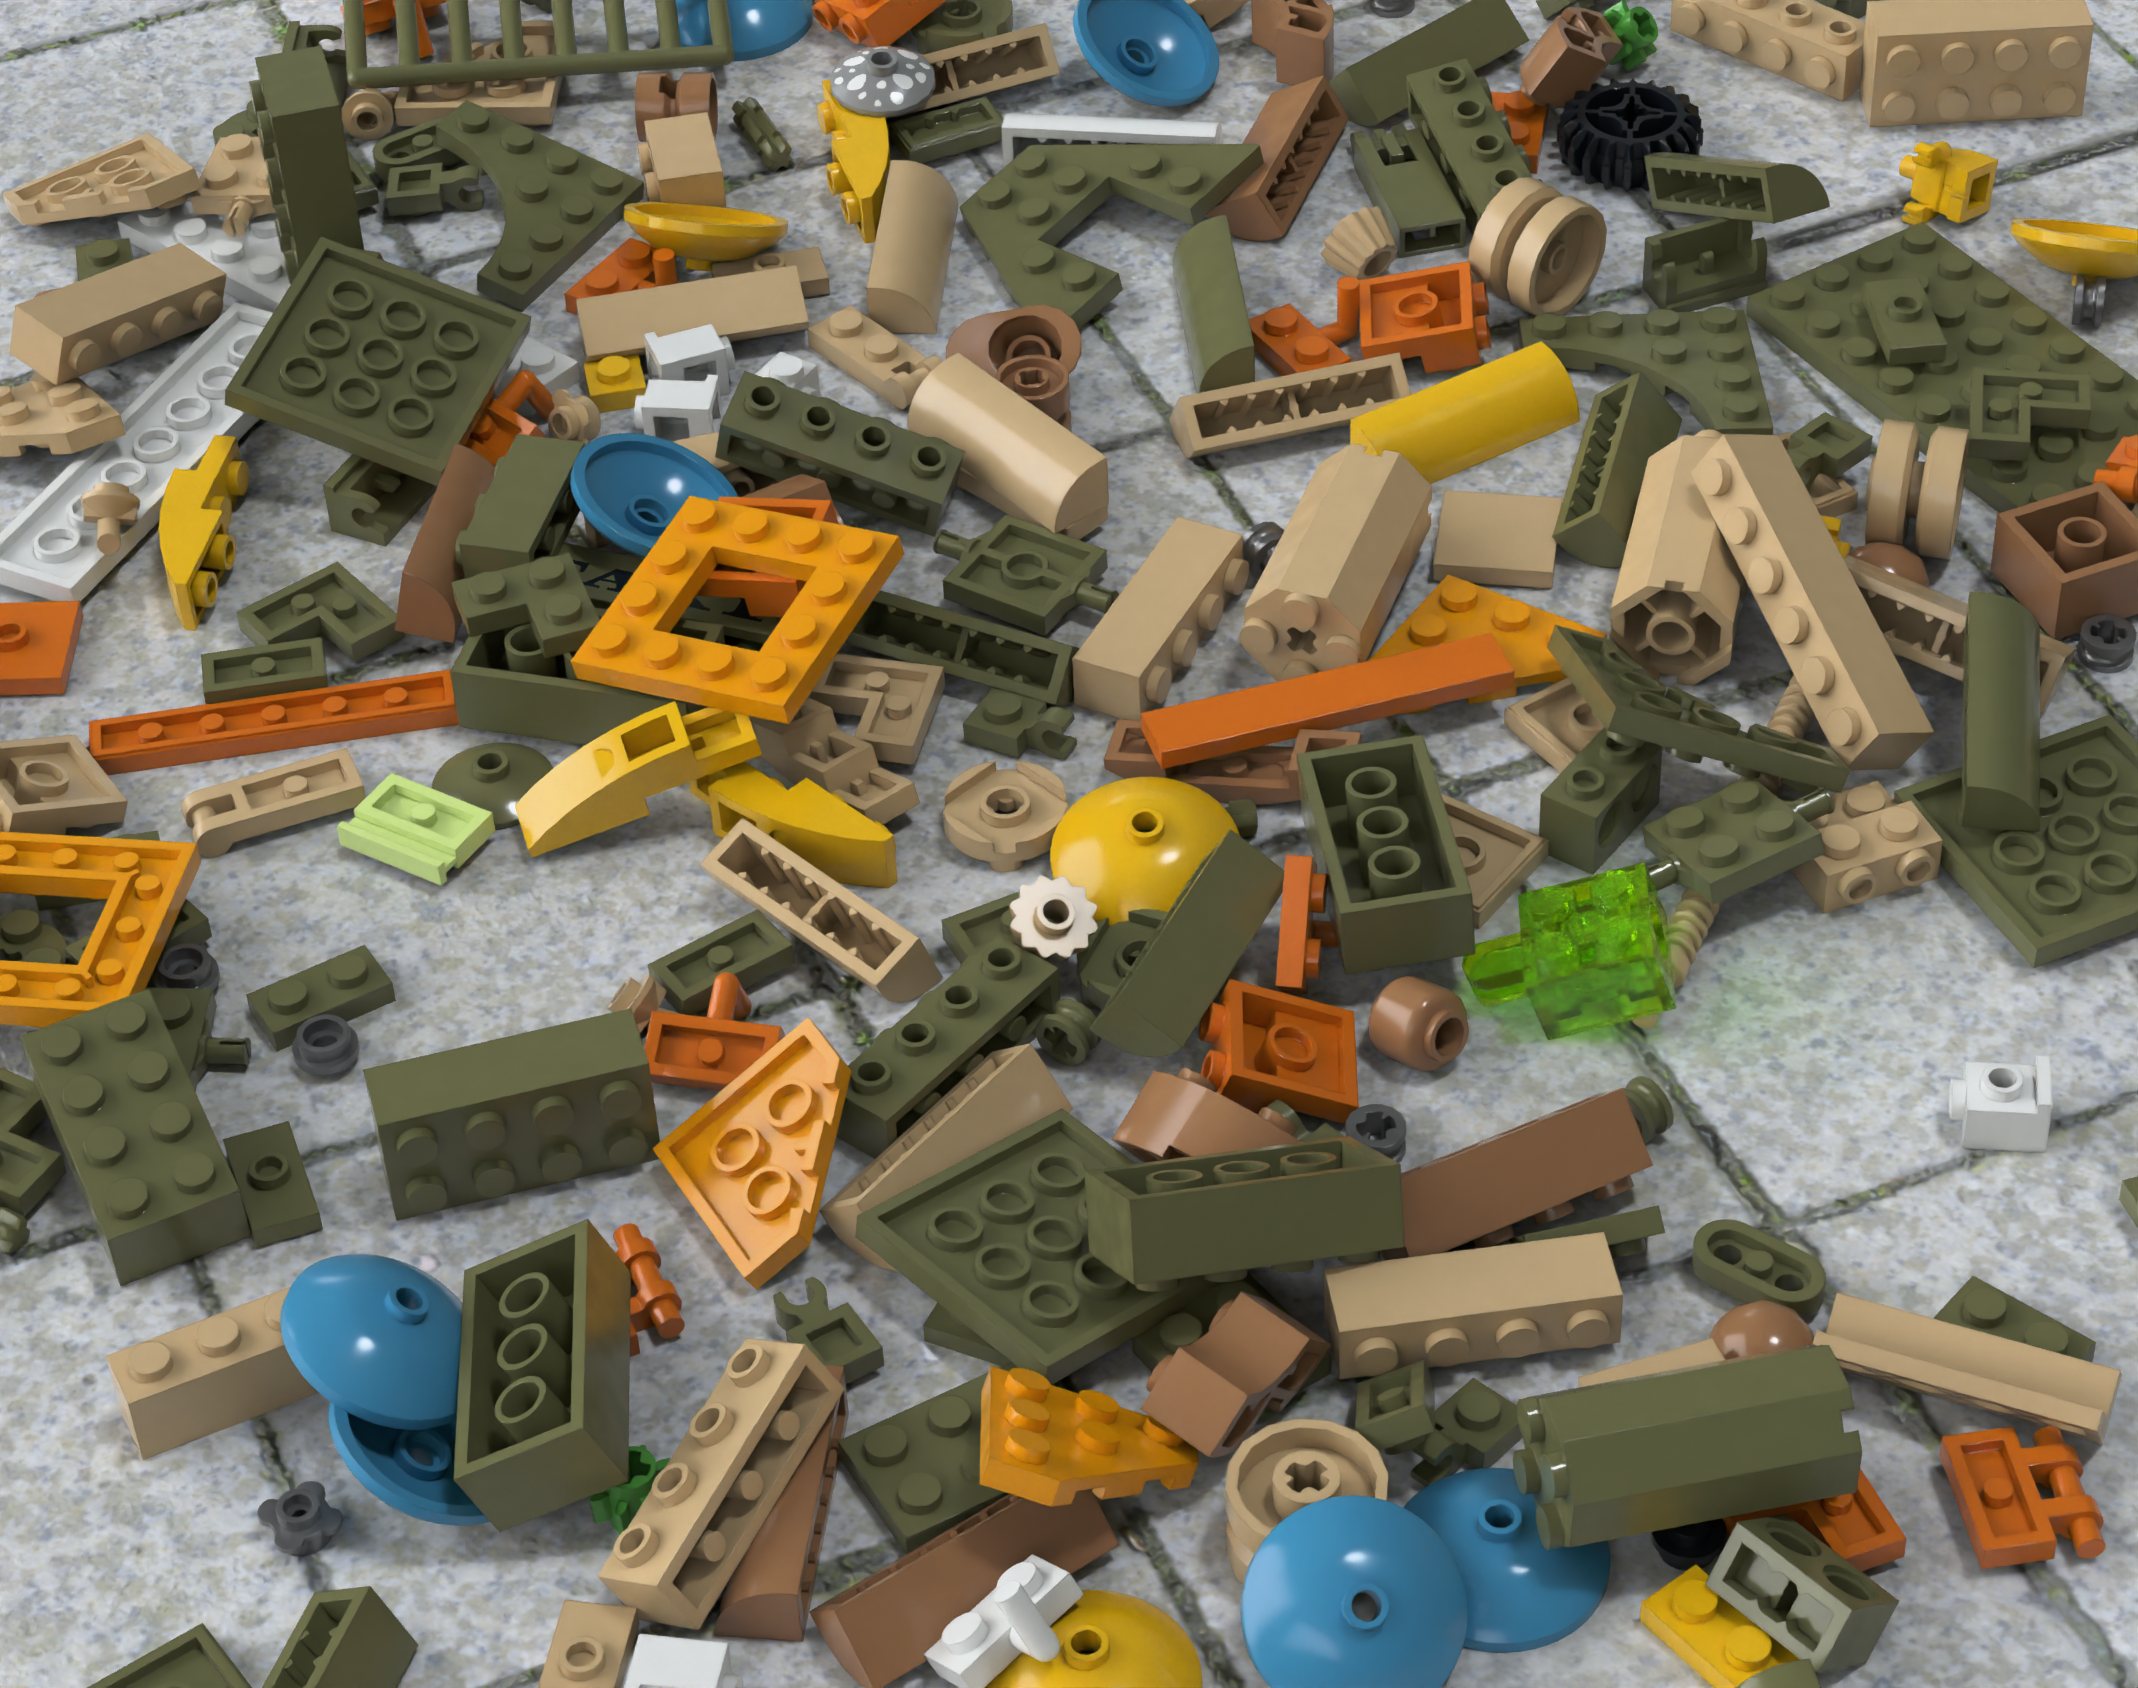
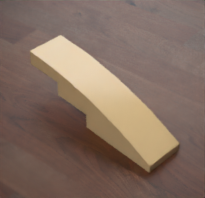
(834, 761)

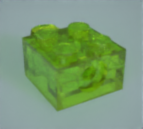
(1583, 954)

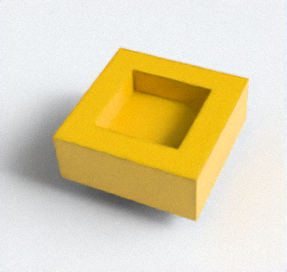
(614, 382)

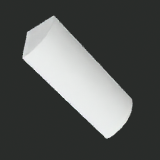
(1028, 129)

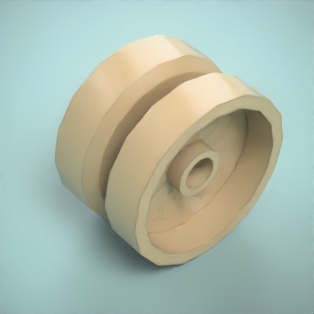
(1537, 247)
(1909, 488)
(1289, 1469)

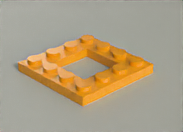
(634, 640)
(144, 894)

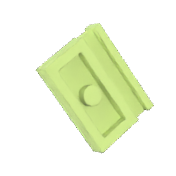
(416, 828)

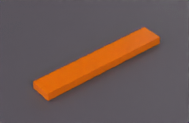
(1326, 700)
(273, 722)

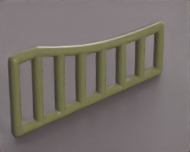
(515, 64)

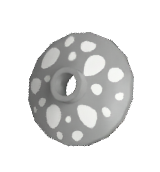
(882, 81)

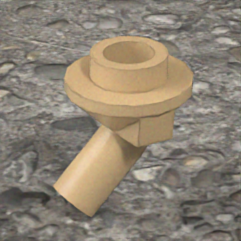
(369, 113)
(110, 508)
(641, 998)

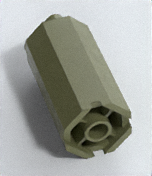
(1687, 1446)

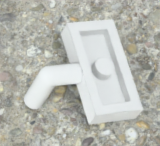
(1005, 1624)

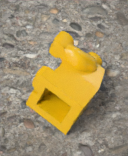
(1947, 183)

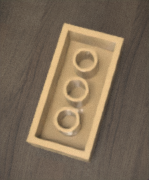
(1974, 60)

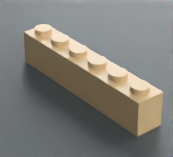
(1811, 602)

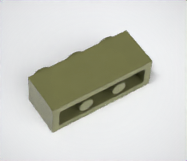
(524, 509)

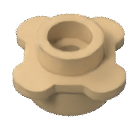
(573, 417)

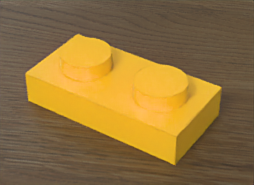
(1710, 1632)

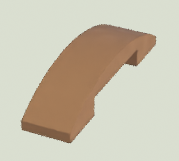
(1256, 773)

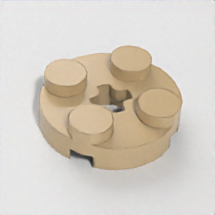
(1004, 838)

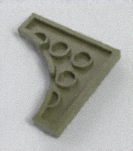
(549, 195)
(1694, 353)
(1639, 711)

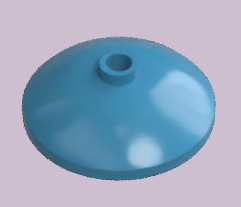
(756, 25)
(1148, 48)
(637, 484)
(376, 1339)
(405, 1467)
(1512, 1584)
(1303, 1589)

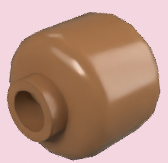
(1418, 1023)

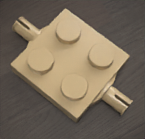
(234, 184)

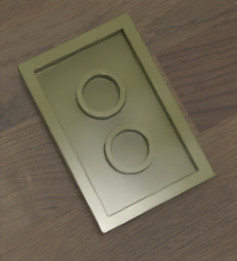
(923, 1465)

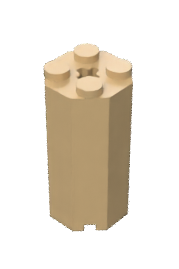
(1338, 564)
(1677, 579)

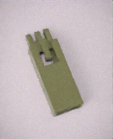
(1408, 189)

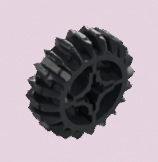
(1617, 124)

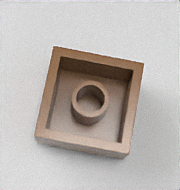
(2069, 558)

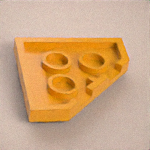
(1466, 610)
(763, 1152)
(1058, 1442)

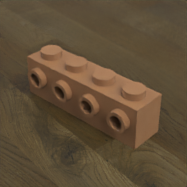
(1521, 1175)

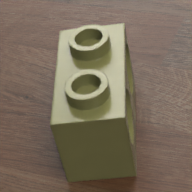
(1599, 801)
(1801, 1592)

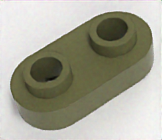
(412, 148)
(1760, 1267)

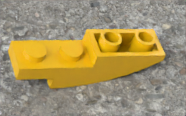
(858, 163)
(195, 527)
(615, 773)
(804, 820)

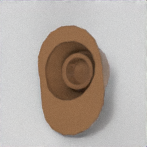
(1013, 333)

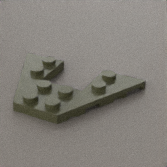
(1057, 186)

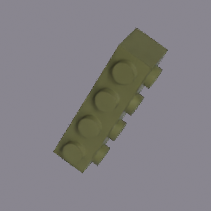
(1465, 134)
(857, 455)
(911, 1066)

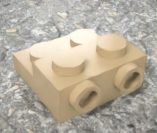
(54, 787)
(1869, 849)

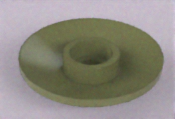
(493, 778)

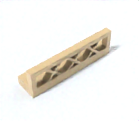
(1971, 1367)

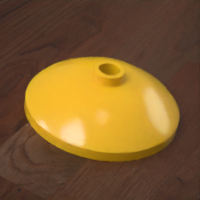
(704, 231)
(2080, 247)
(1131, 869)
(1129, 1645)

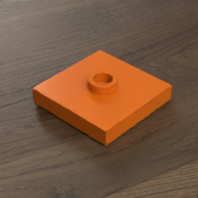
(37, 646)

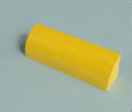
(1474, 414)

